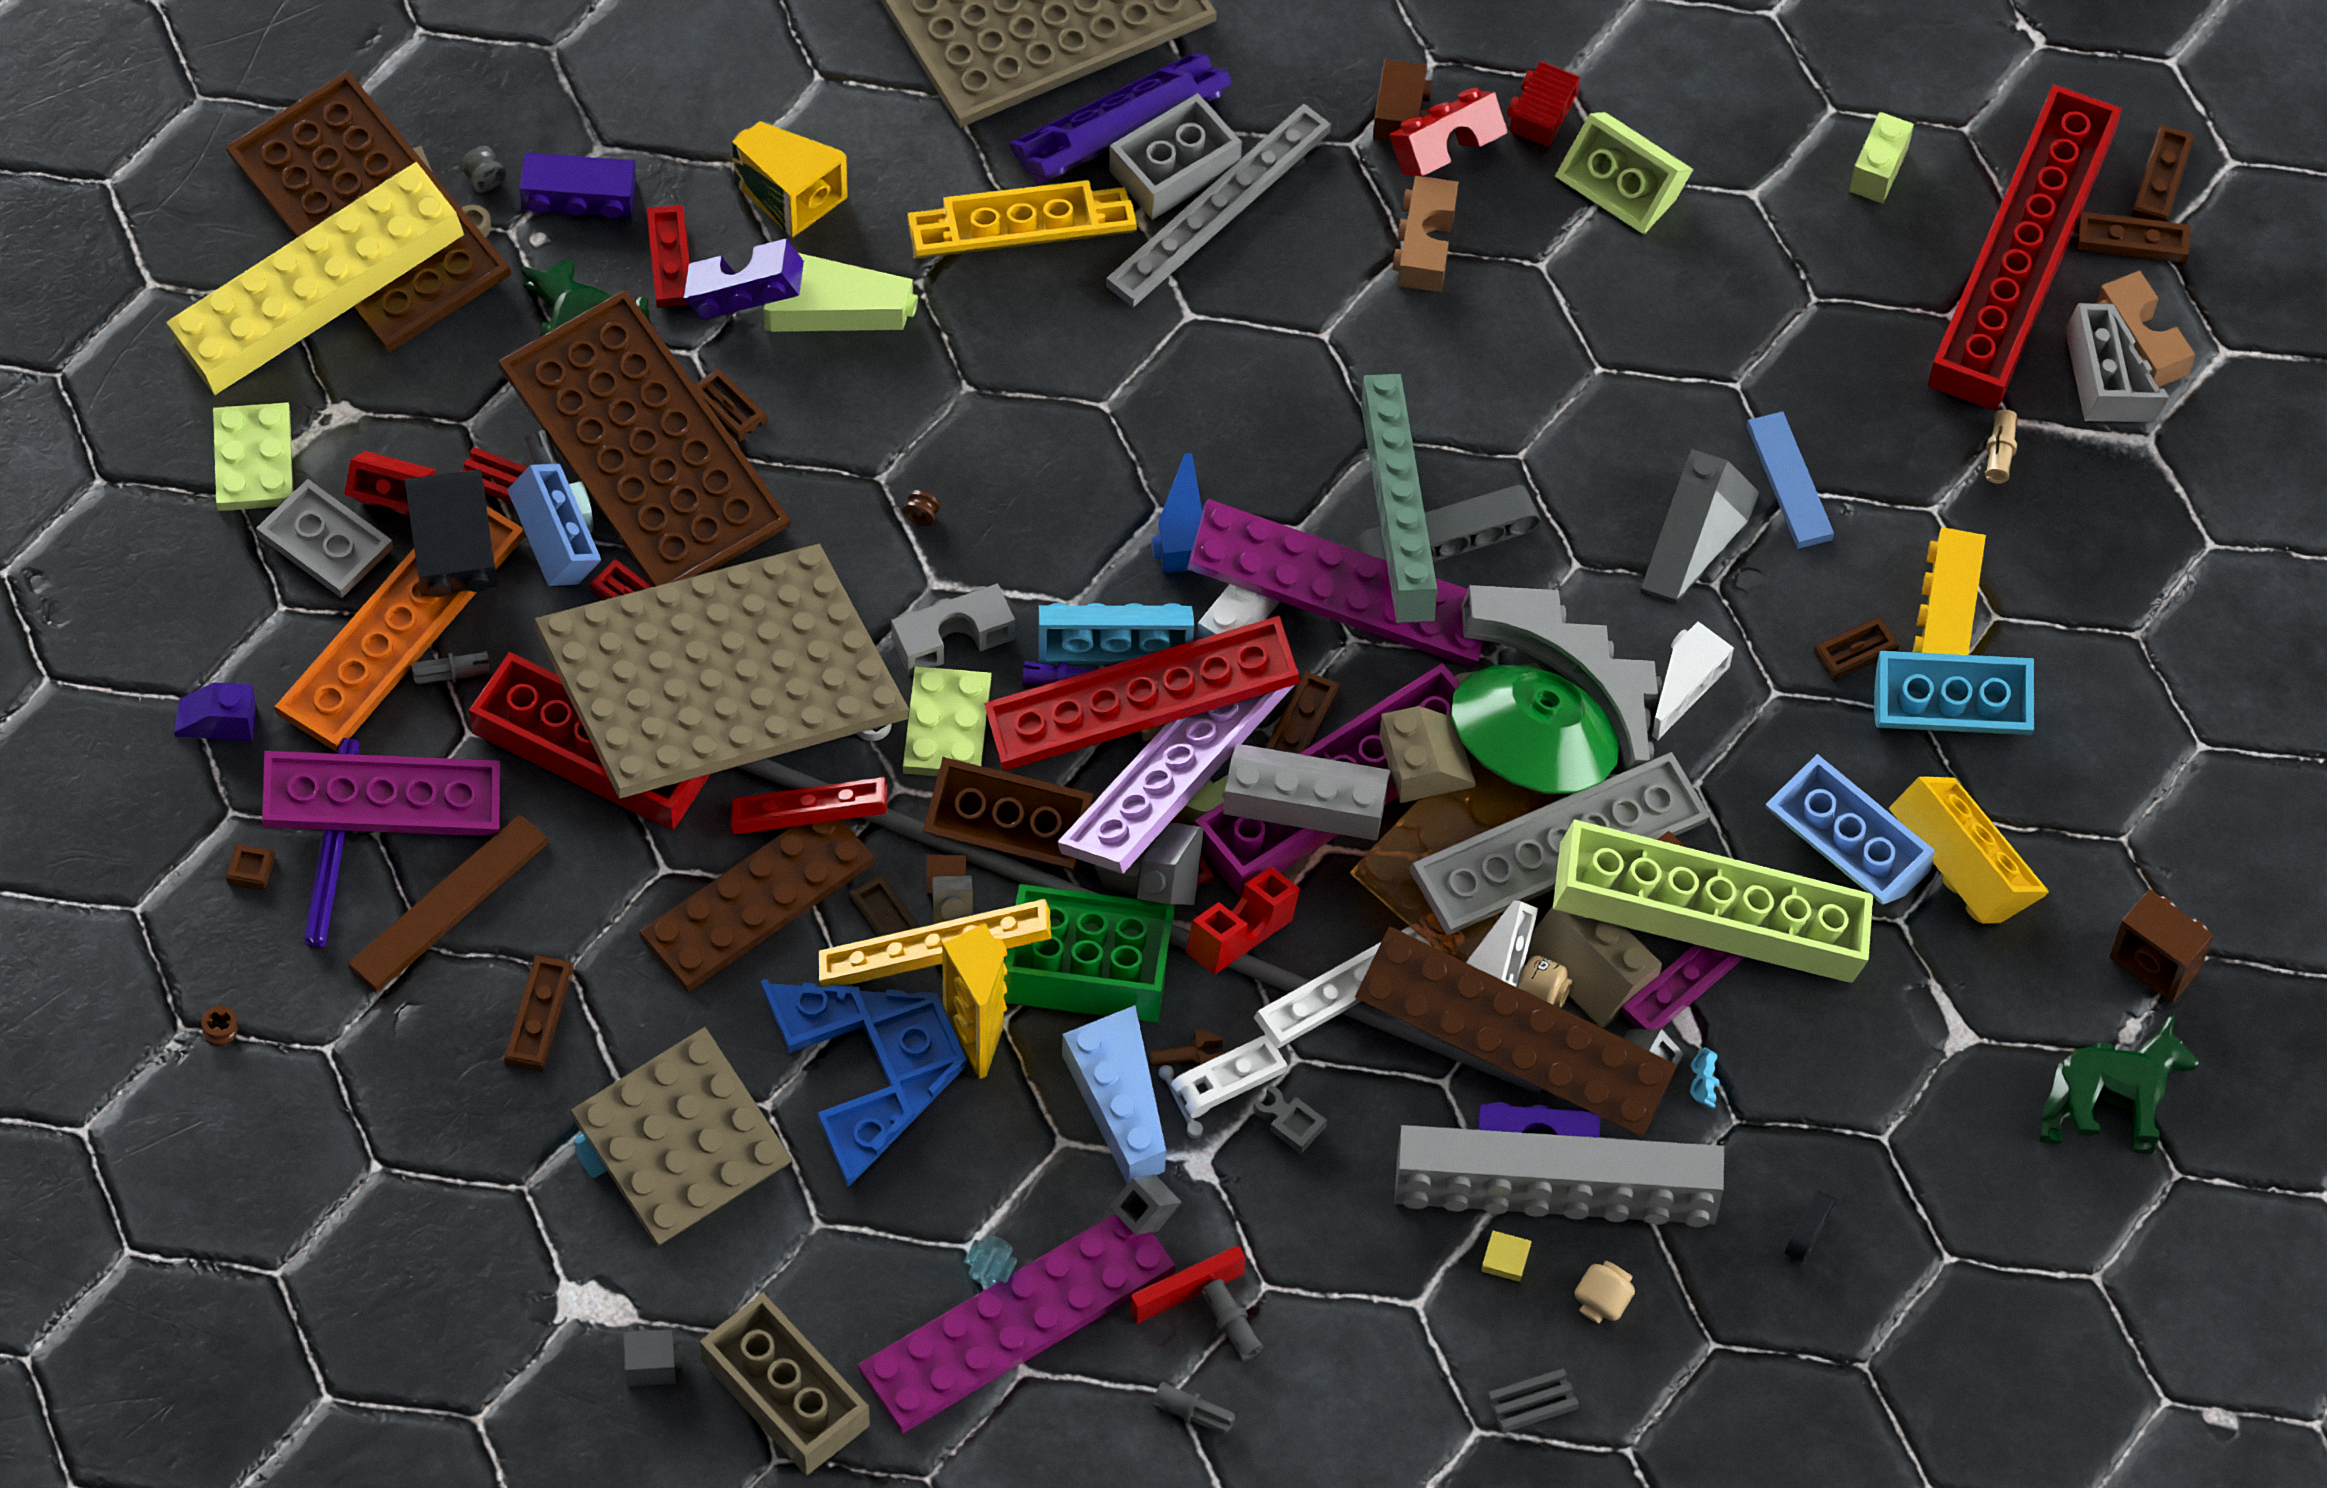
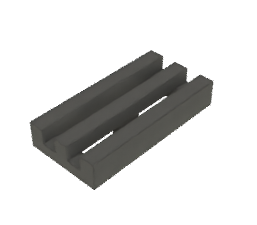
(1528, 1386)

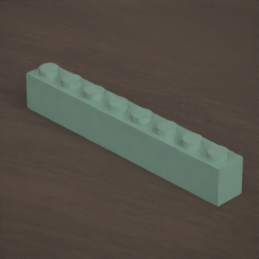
(1399, 498)

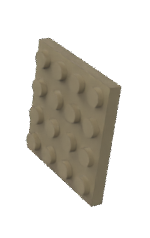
(680, 1136)

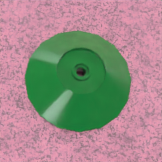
(1535, 729)

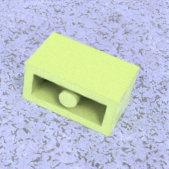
(1881, 157)

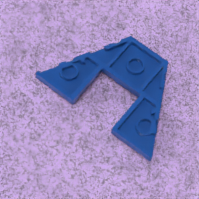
(909, 1041)

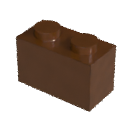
(1400, 96)

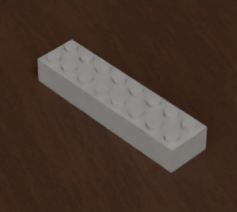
(1559, 1175)

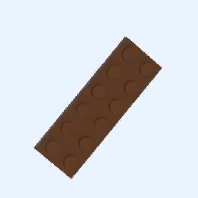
(755, 900)

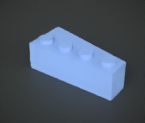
(1117, 1087)

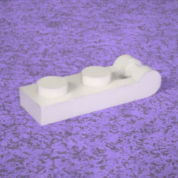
(1229, 1075)

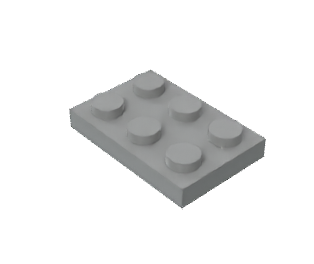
(324, 538)

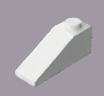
(1694, 666)
(1507, 944)

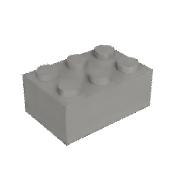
(1174, 156)

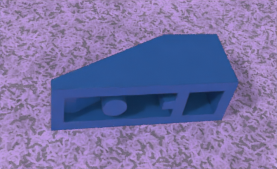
(1179, 520)

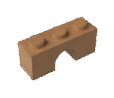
(1430, 209)
(2164, 350)

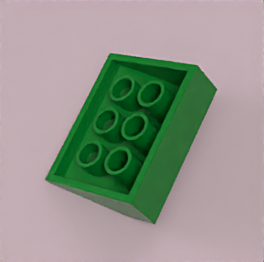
(1099, 955)

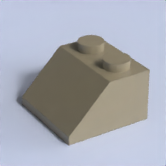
(1424, 753)

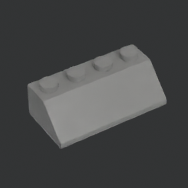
(1306, 791)

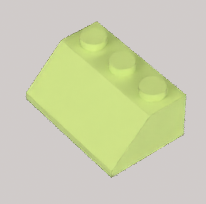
(1623, 171)

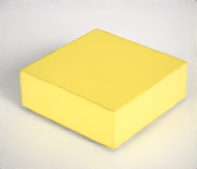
(1506, 1256)

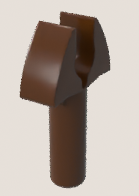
(1192, 1053)

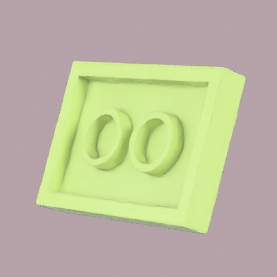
(252, 456)
(946, 719)

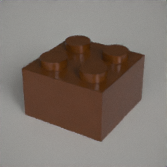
(2161, 945)

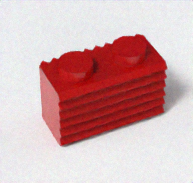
(1543, 104)

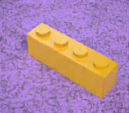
(1950, 592)

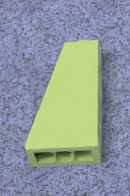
(843, 299)

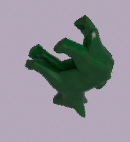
(566, 296)
(2120, 1079)

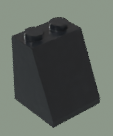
(451, 533)

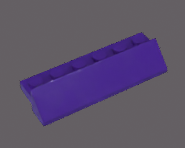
(1099, 124)

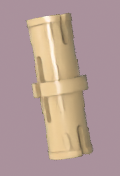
(2001, 446)

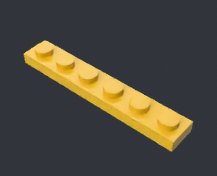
(923, 945)

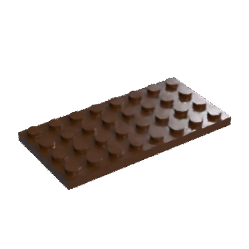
(331, 154)
(644, 442)

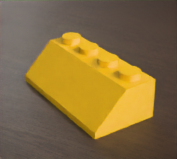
(1968, 849)
(975, 993)

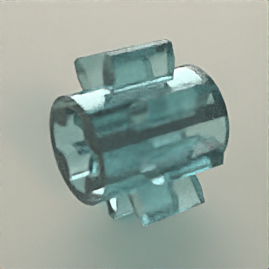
(990, 1260)

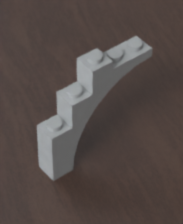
(1581, 652)

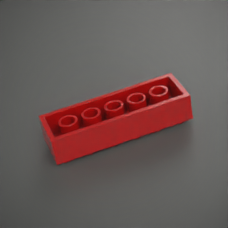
(534, 719)

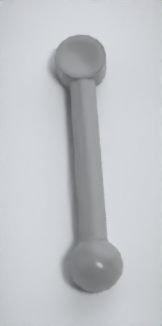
(1194, 1128)

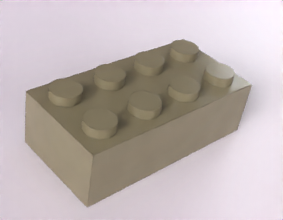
(784, 1383)

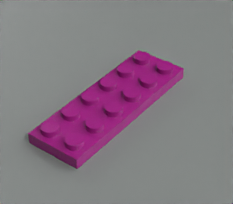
(381, 793)

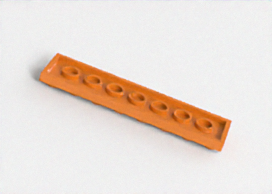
(379, 647)

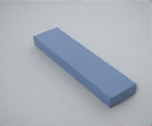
(1790, 480)

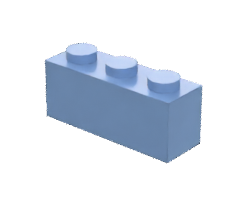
(554, 524)

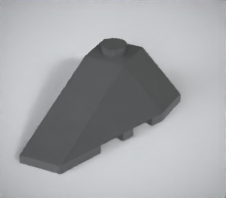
(1704, 516)

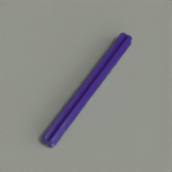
(326, 873)

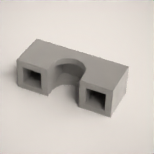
(979, 614)

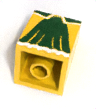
(788, 175)

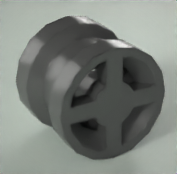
(483, 169)

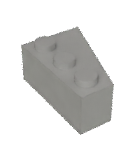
(2108, 369)

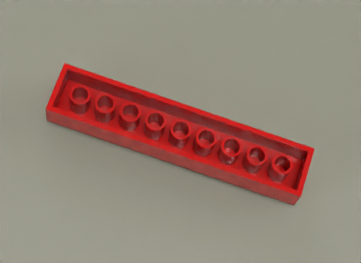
(2024, 248)

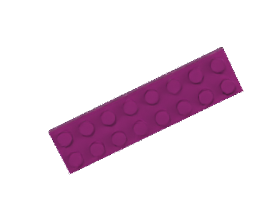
(1323, 580)
(1013, 1321)

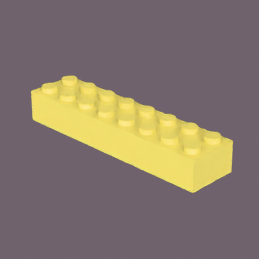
(315, 278)

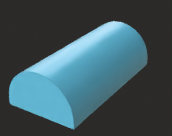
(1954, 693)

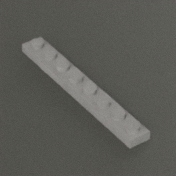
(1218, 205)

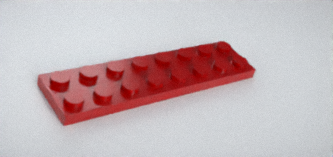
(1142, 693)

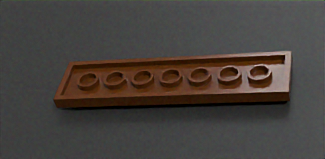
(1516, 1031)

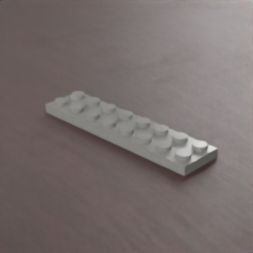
(1523, 854)

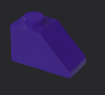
(218, 712)

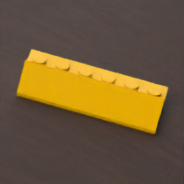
(1020, 219)

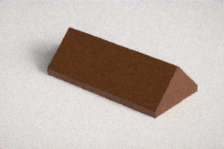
(1004, 811)

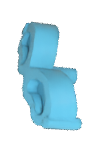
(1703, 1085)

